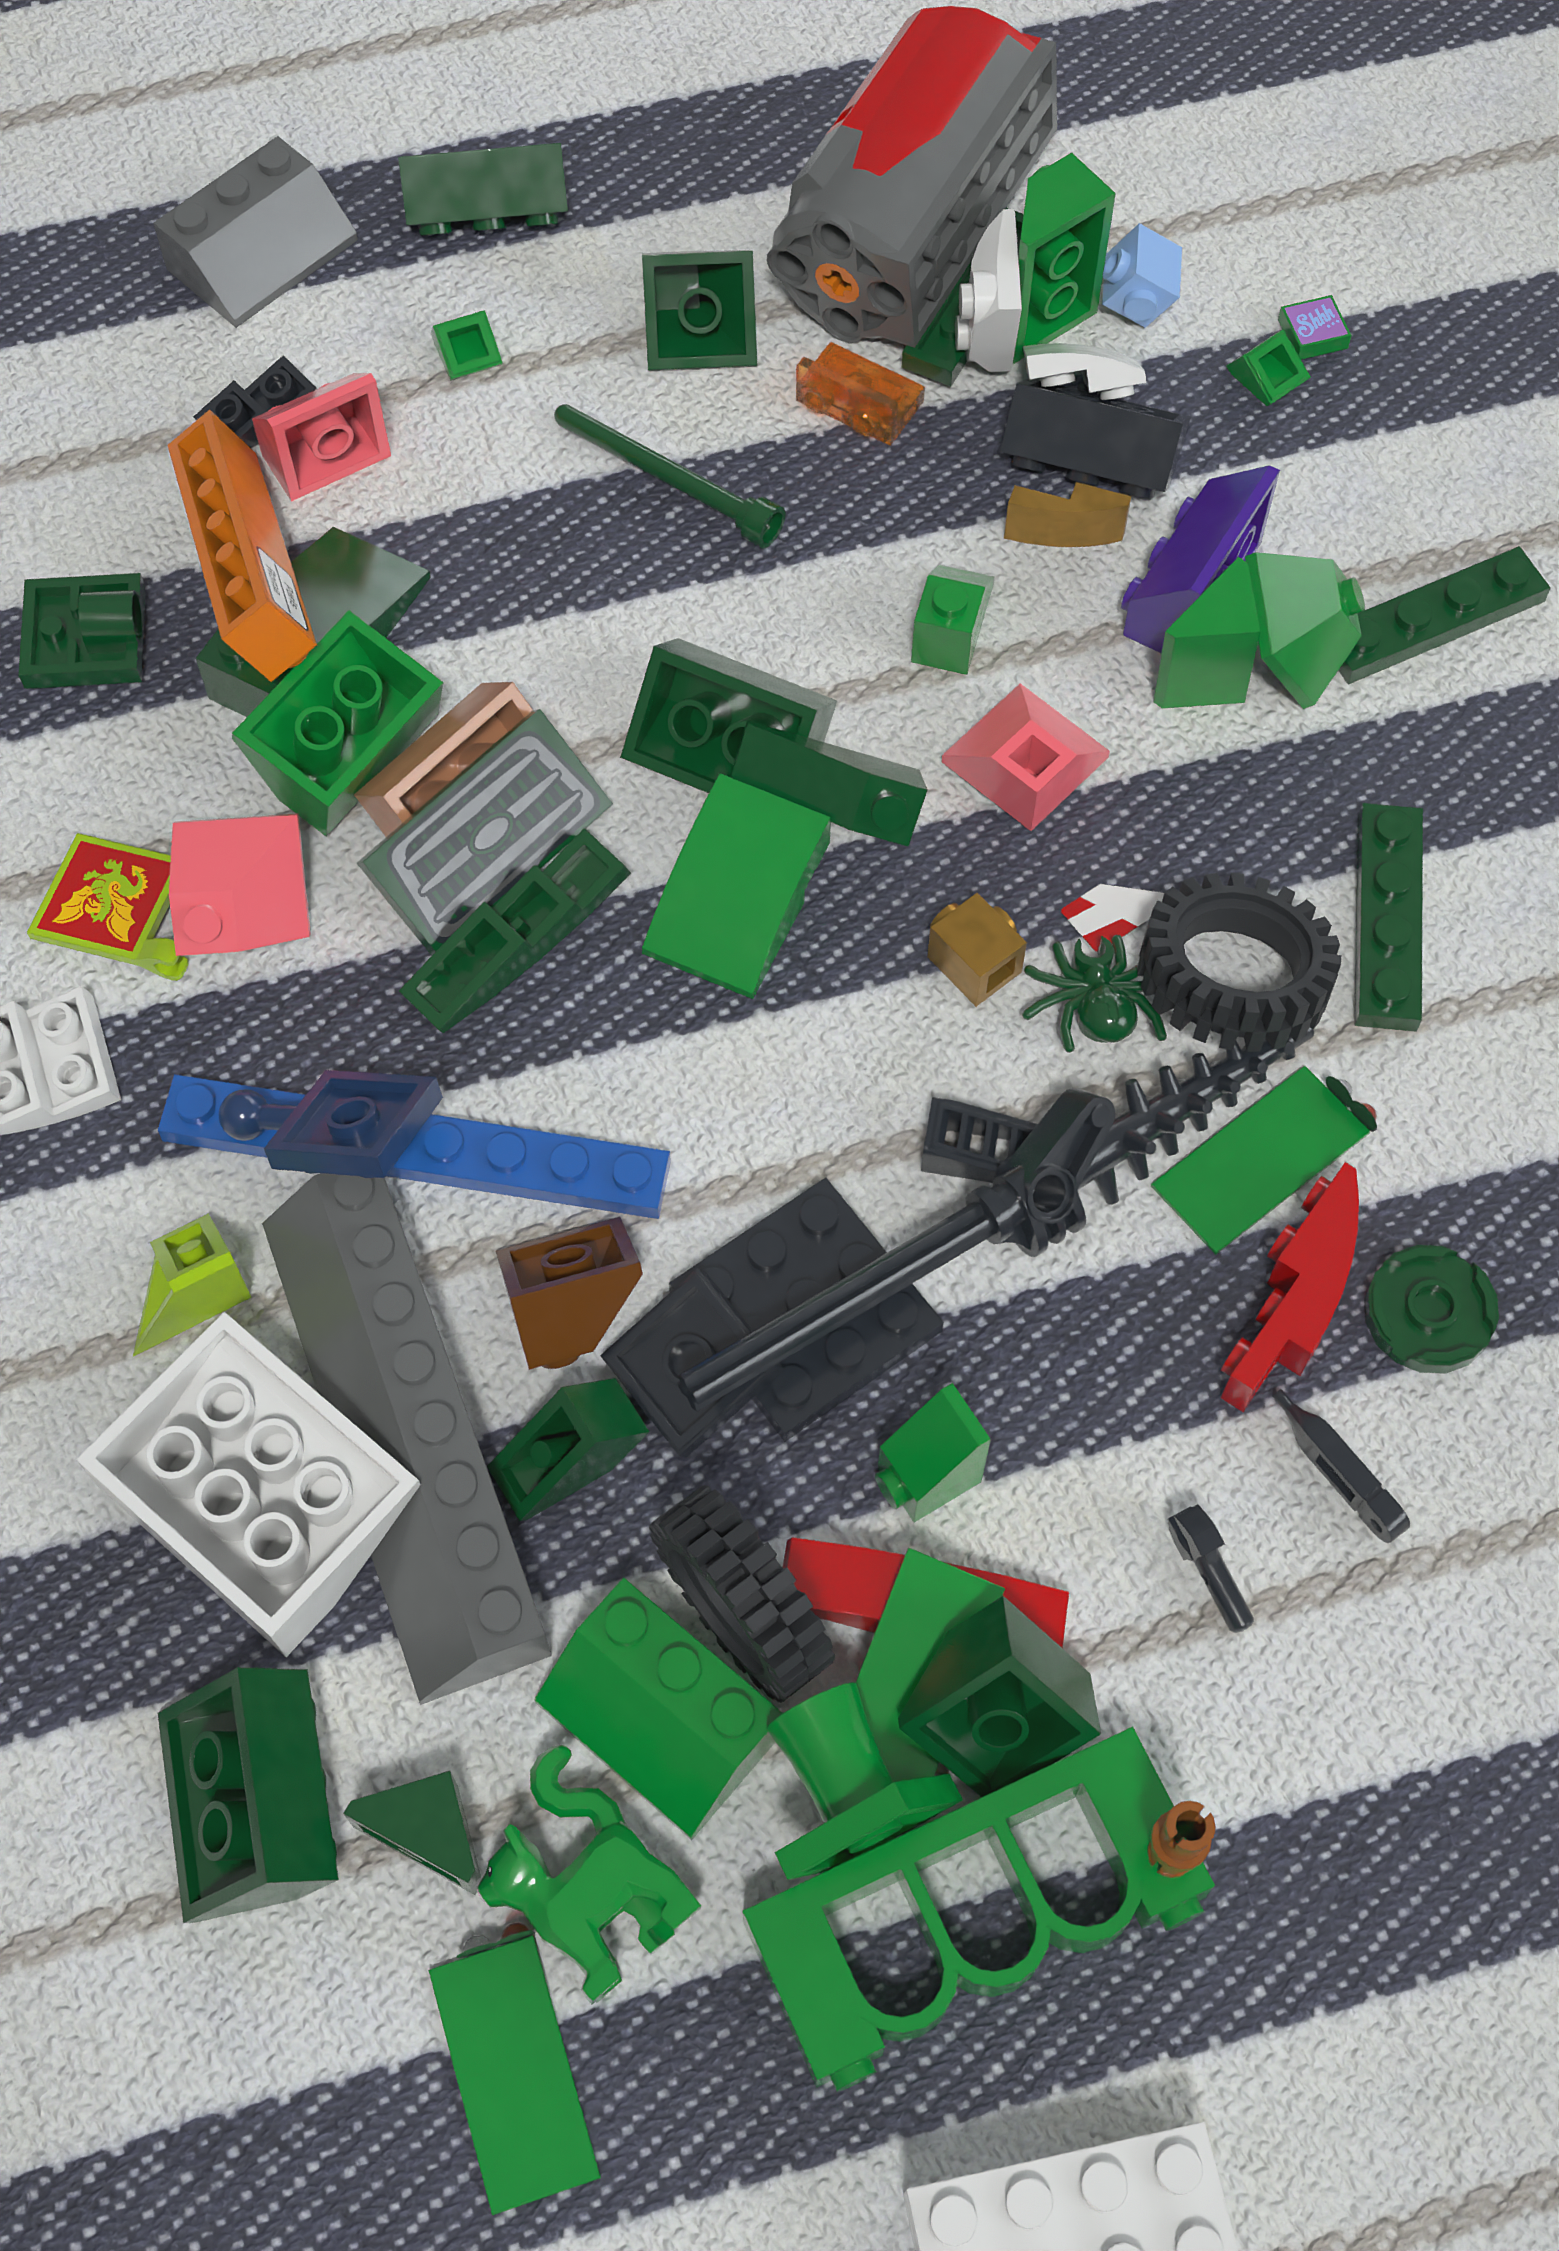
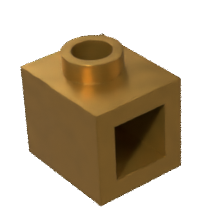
(976, 947)

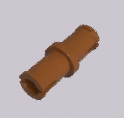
(1180, 1822)

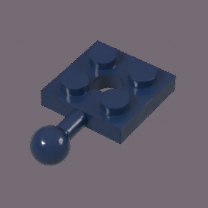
(341, 1125)

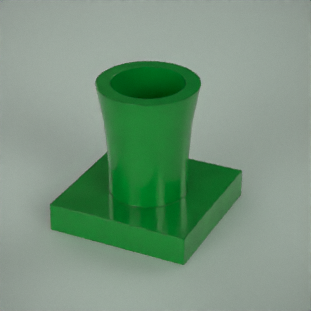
(848, 1783)

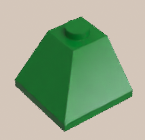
(1304, 620)

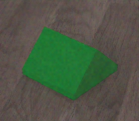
(1211, 645)

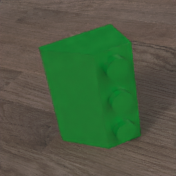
(1061, 250)
(338, 721)
(658, 1708)

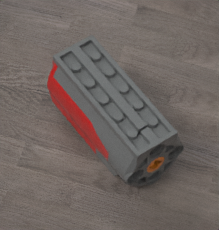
(915, 173)

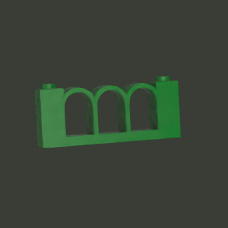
(809, 1973)

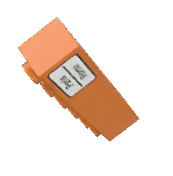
(241, 547)

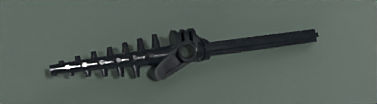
(1065, 1151)

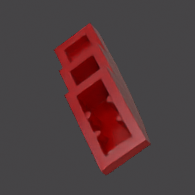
(854, 1584)

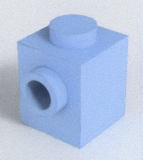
(1142, 275)

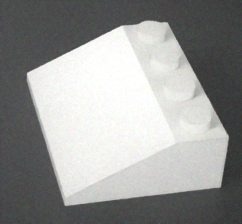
(251, 1481)

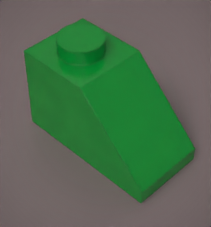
(950, 618)
(933, 1456)

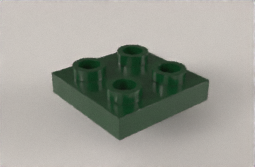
(82, 630)

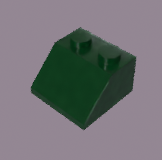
(1000, 1701)

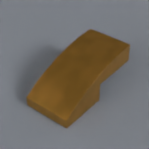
(1084, 520)

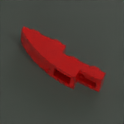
(1307, 1286)

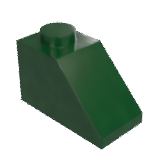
(567, 1446)

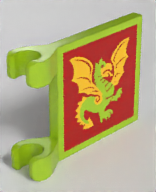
(110, 905)

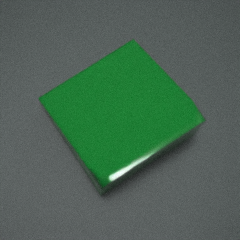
(466, 345)
(1270, 368)

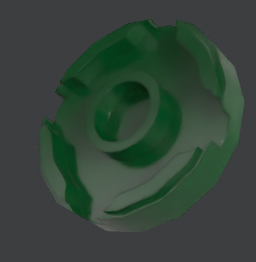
(1431, 1309)

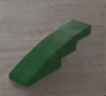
(514, 934)

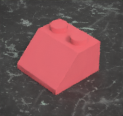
(324, 435)

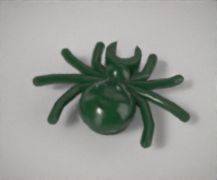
(1099, 992)

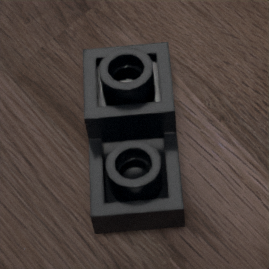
(274, 387)

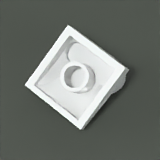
(992, 298)

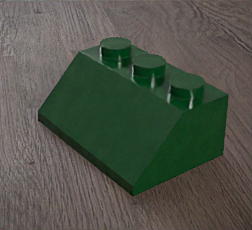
(483, 187)
(698, 708)
(247, 1793)

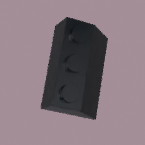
(1094, 437)

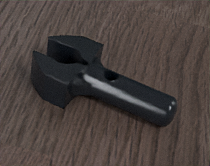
(1199, 1542)

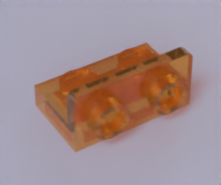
(858, 393)

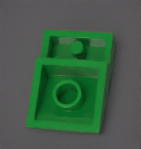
(737, 886)

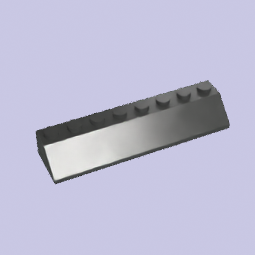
(383, 1365)

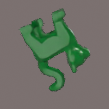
(599, 1885)

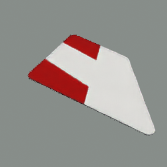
(1110, 912)

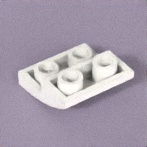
(1102, 369)
(53, 1062)

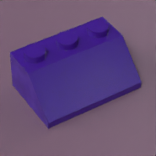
(1209, 536)

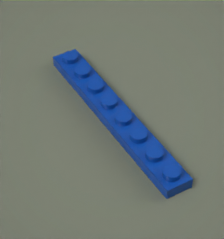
(460, 1154)

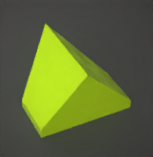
(188, 1282)

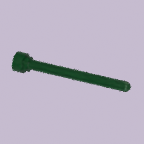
(756, 518)

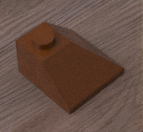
(568, 1289)

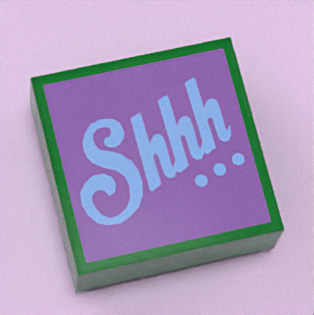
(1315, 327)

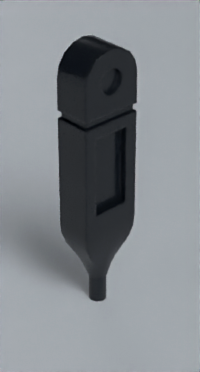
(1345, 1472)

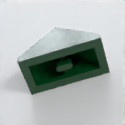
(423, 1824)

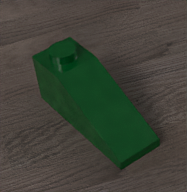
(844, 784)

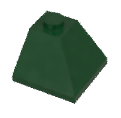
(699, 309)

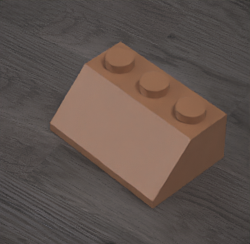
(442, 753)

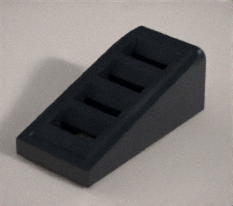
(968, 1121)

